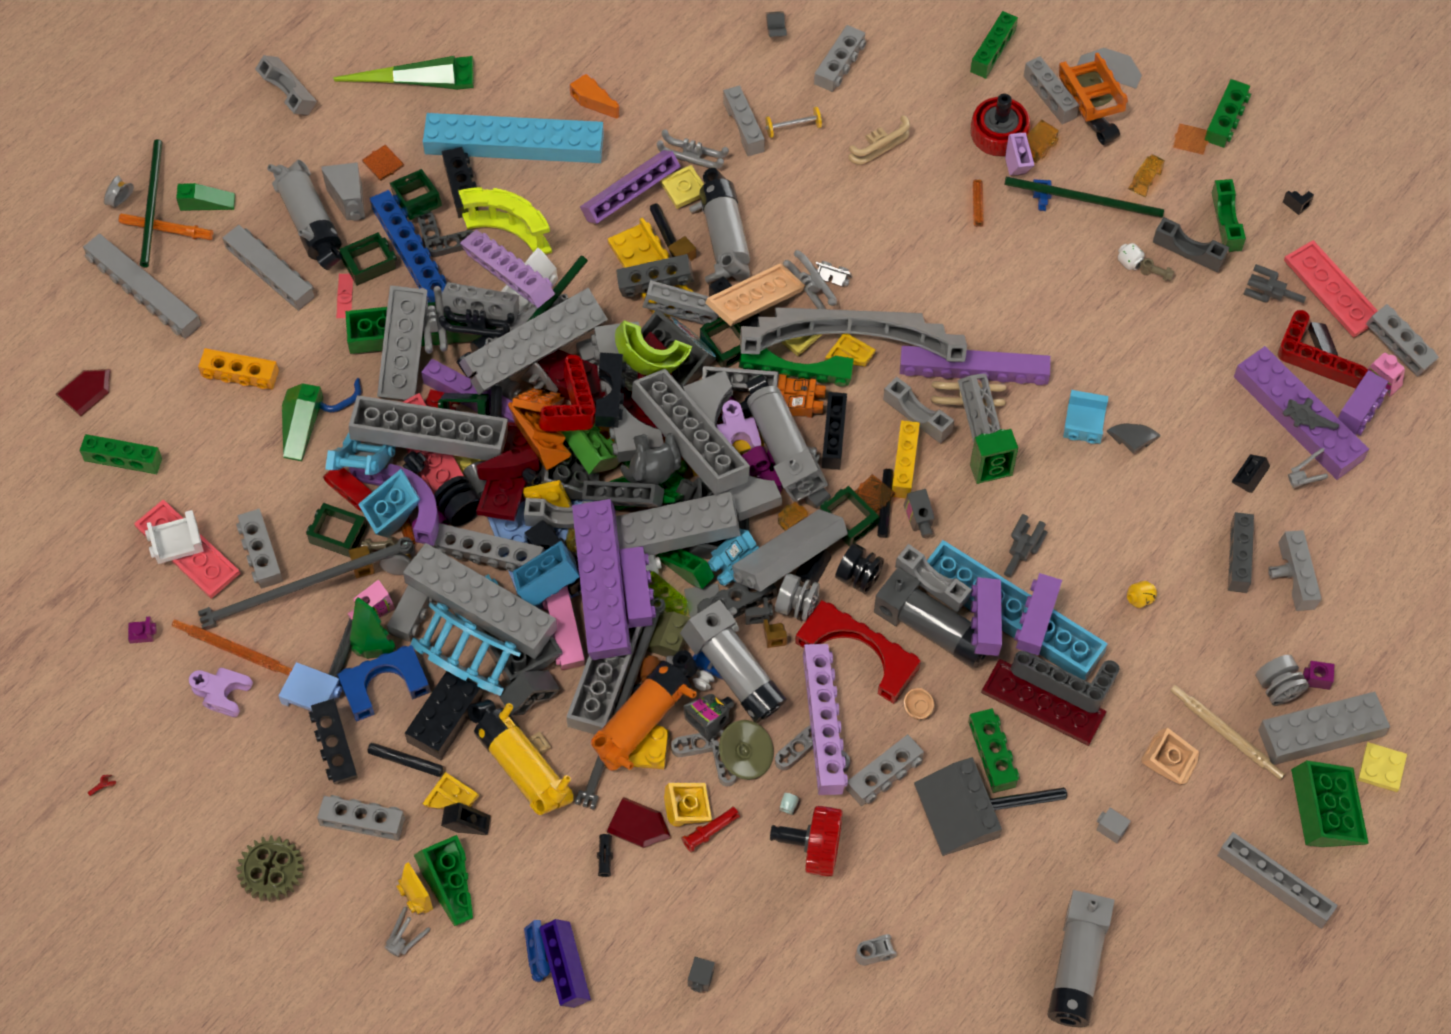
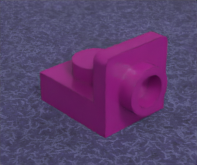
(142, 631)

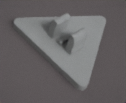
(536, 376)

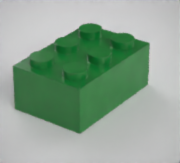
(993, 456)

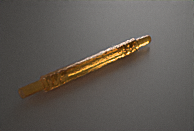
(232, 647)

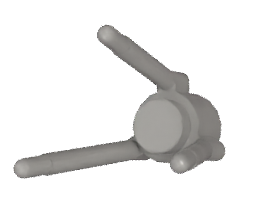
(1299, 477)
(395, 943)

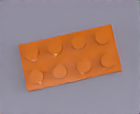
(536, 399)

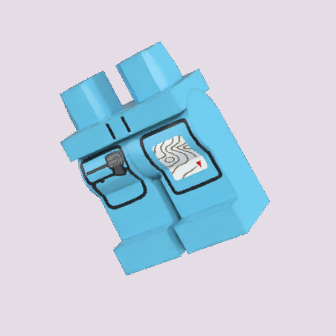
(729, 553)

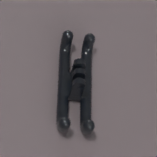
(476, 324)

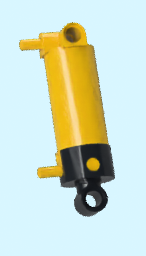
(519, 757)

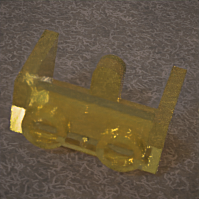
(1145, 175)

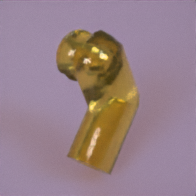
(571, 540)

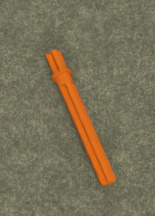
(191, 231)

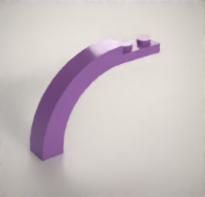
(427, 523)

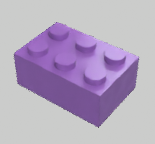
(1363, 402)

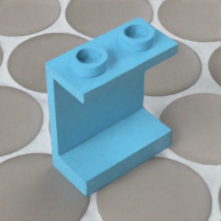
(1085, 417)

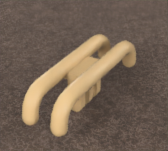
(880, 143)
(959, 401)

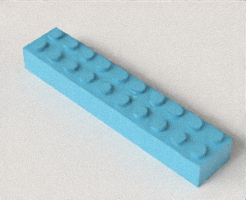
(514, 137)
(1064, 642)

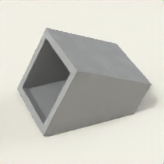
(345, 189)

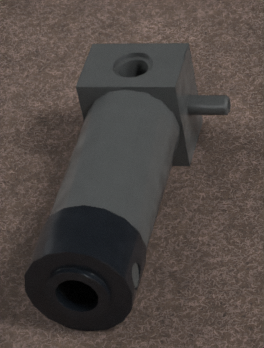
(905, 602)

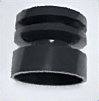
(457, 501)
(861, 569)

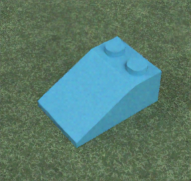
(390, 504)

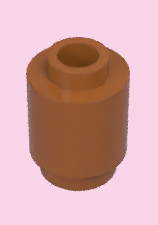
(647, 666)

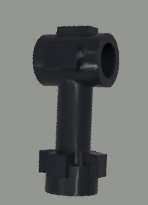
(531, 477)

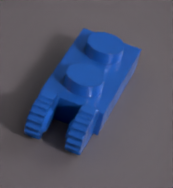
(536, 951)

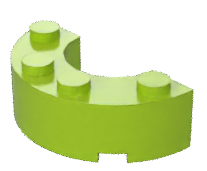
(642, 356)

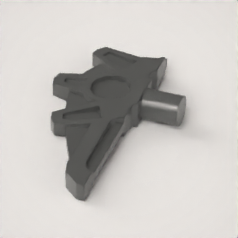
(1304, 415)

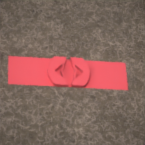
(344, 297)

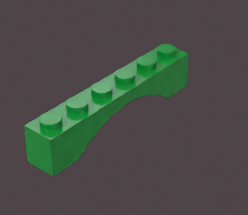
(834, 370)

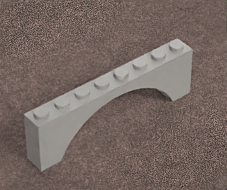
(628, 427)
(756, 494)

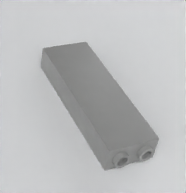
(789, 550)

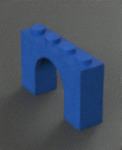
(400, 662)

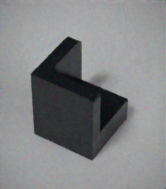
(1298, 202)

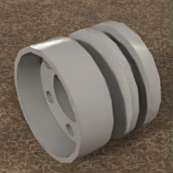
(797, 597)
(1282, 680)

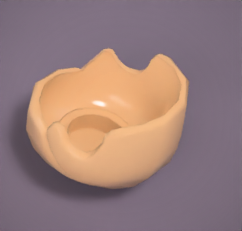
(918, 703)

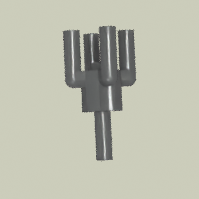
(1271, 287)
(1024, 543)

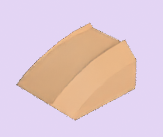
(1171, 756)

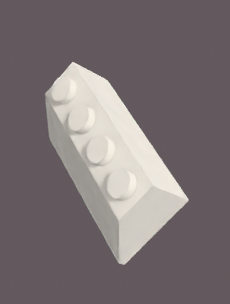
(540, 263)

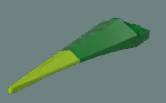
(440, 72)

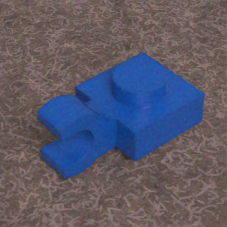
(1043, 198)

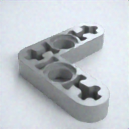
(804, 739)
(711, 746)

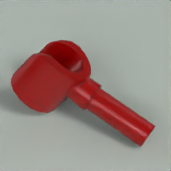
(103, 783)

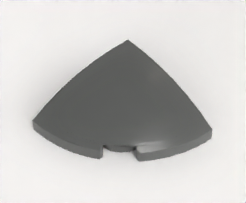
(1133, 435)

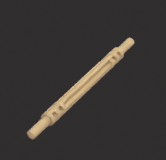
(1227, 732)

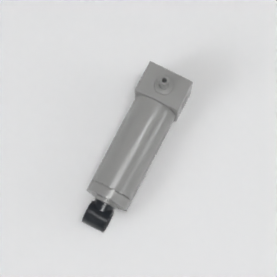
(794, 462)

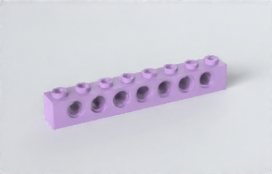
(508, 268)
(827, 782)

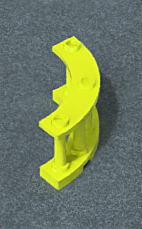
(520, 220)

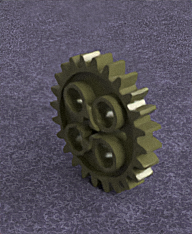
(252, 865)

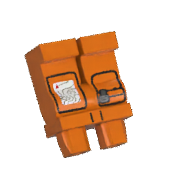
(801, 395)

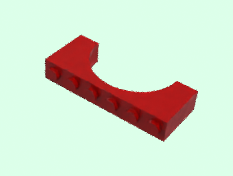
(830, 623)

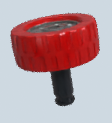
(995, 121)
(819, 839)

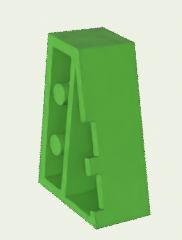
(592, 449)

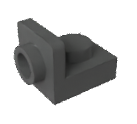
(756, 614)

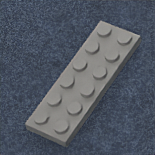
(402, 342)

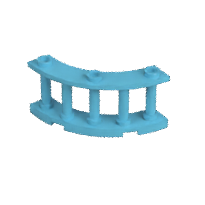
(346, 456)
(451, 663)

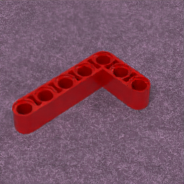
(1315, 356)
(581, 412)

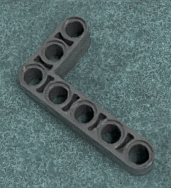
(1064, 684)

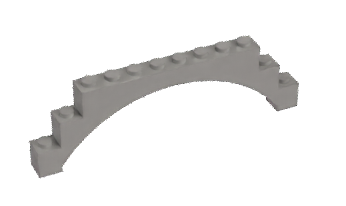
(900, 326)

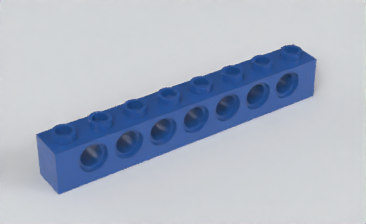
(386, 202)

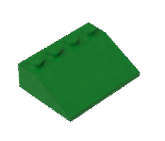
(1329, 805)

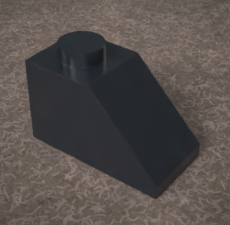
(465, 819)

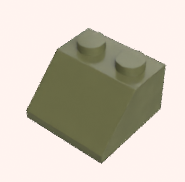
(666, 635)

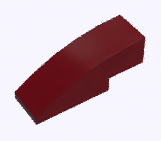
(507, 465)

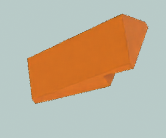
(545, 444)

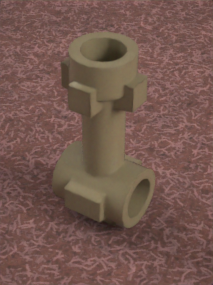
(1147, 266)
(379, 545)

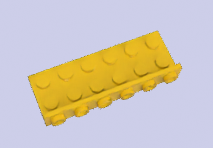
(638, 247)

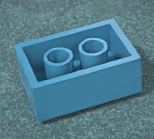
(546, 574)

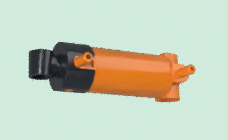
(644, 710)

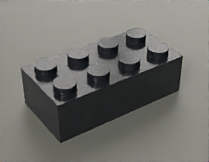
(443, 715)

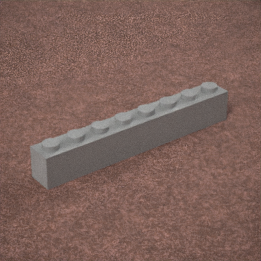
(142, 286)

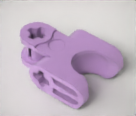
(736, 427)
(217, 687)

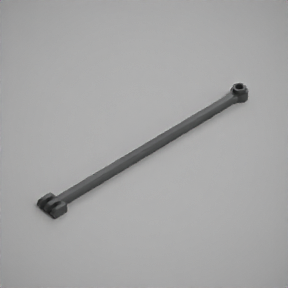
(209, 616)
(588, 794)

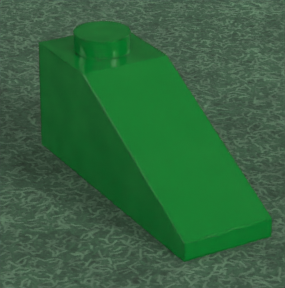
(200, 197)
(688, 566)

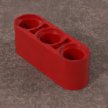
(347, 486)

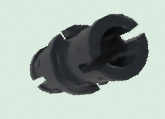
(604, 843)

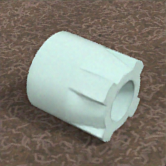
(789, 803)

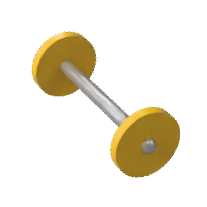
(817, 117)

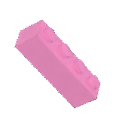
(566, 635)

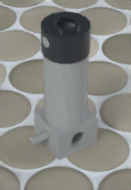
(713, 635)
(1080, 957)

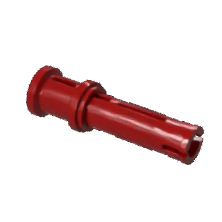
(703, 833)

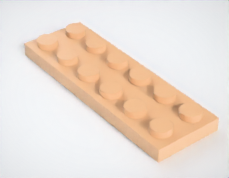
(755, 294)

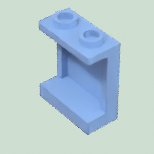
(308, 687)

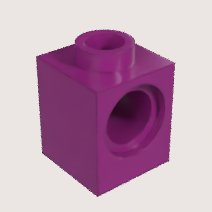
(1326, 670)

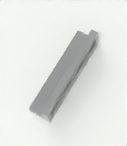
(681, 300)
(974, 407)

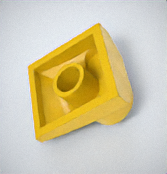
(652, 750)
(687, 803)
(414, 891)

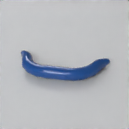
(345, 403)

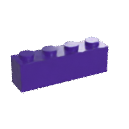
(564, 963)

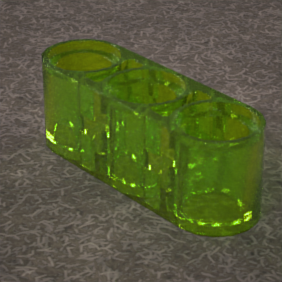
(674, 597)

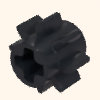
(414, 462)

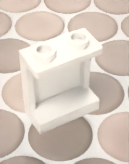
(174, 539)

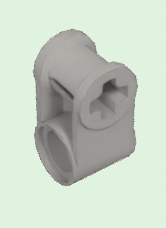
(879, 949)

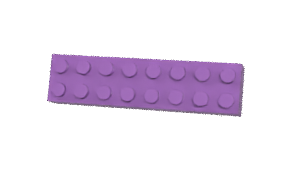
(1273, 386)
(601, 579)

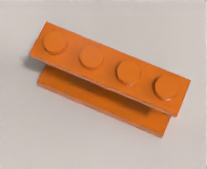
(1084, 94)

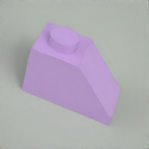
(1018, 154)

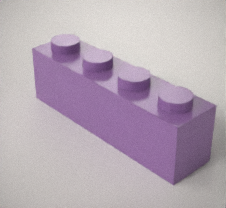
(636, 587)
(1038, 615)
(987, 616)

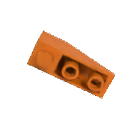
(590, 95)

